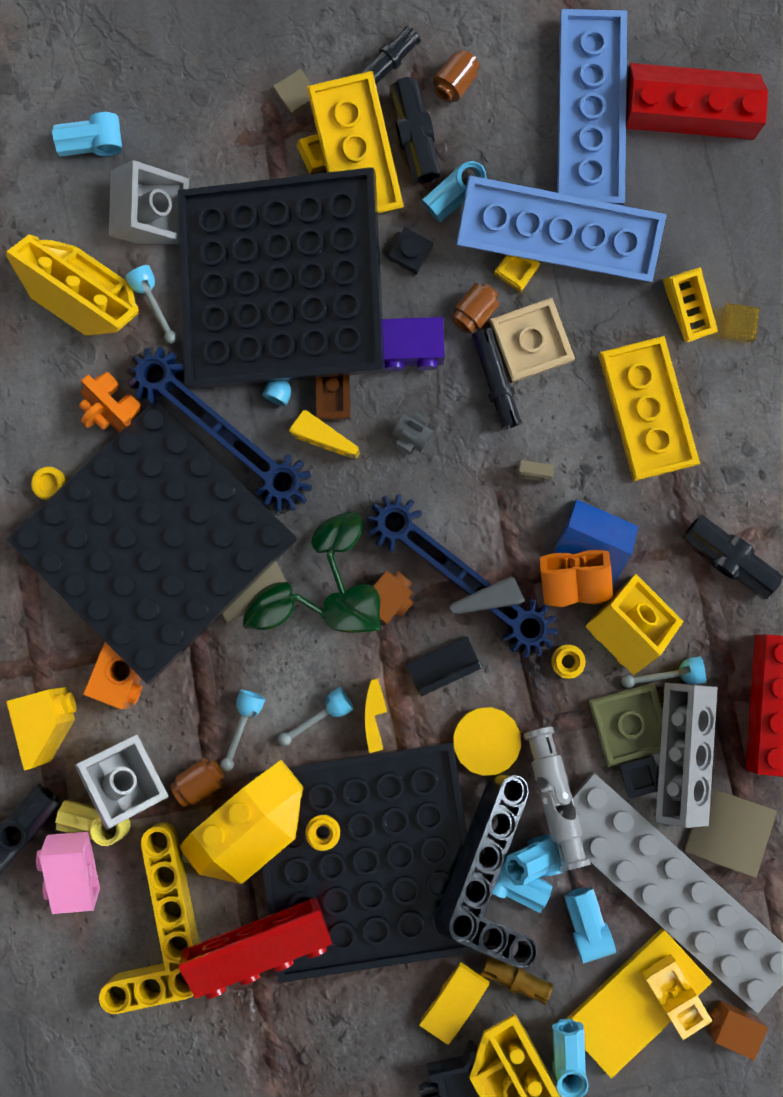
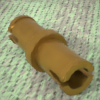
(517, 980)

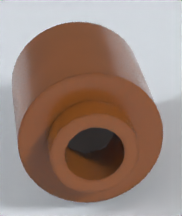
(456, 76)
(475, 308)
(197, 782)

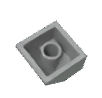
(145, 204)
(121, 781)

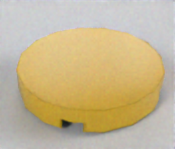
(487, 741)

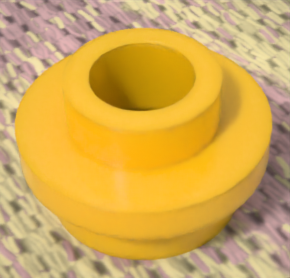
(577, 667)
(322, 843)

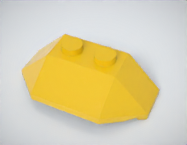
(73, 285)
(247, 828)
(510, 1064)

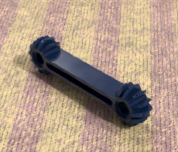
(217, 427)
(460, 574)

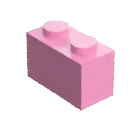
(68, 872)

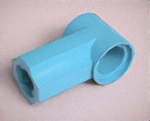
(96, 135)
(450, 191)
(534, 861)
(533, 894)
(591, 932)
(569, 1058)

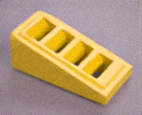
(702, 300)
(314, 431)

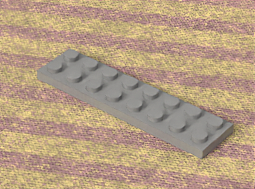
(678, 894)

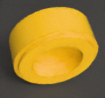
(47, 482)

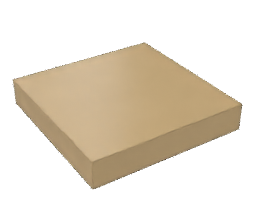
(531, 340)

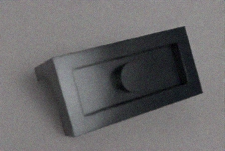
(444, 666)

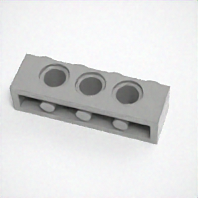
(686, 755)

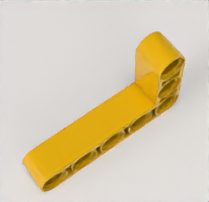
(168, 926)

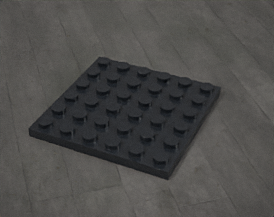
(281, 279)
(152, 541)
(392, 859)

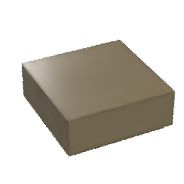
(293, 92)
(535, 471)

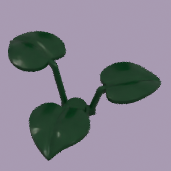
(345, 611)

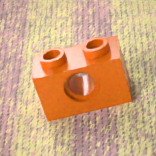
(106, 685)

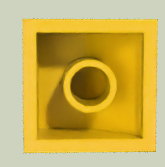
(635, 625)
(41, 724)

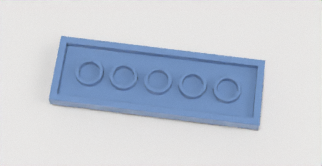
(592, 104)
(560, 229)

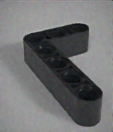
(485, 875)

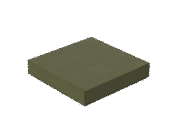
(628, 723)

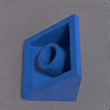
(598, 530)

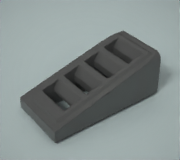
(497, 595)

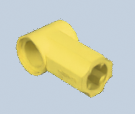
(80, 817)

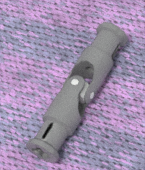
(554, 792)

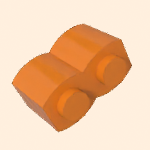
(576, 578)

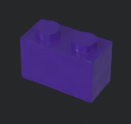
(413, 343)

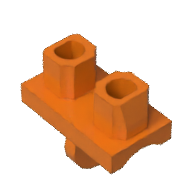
(102, 408)

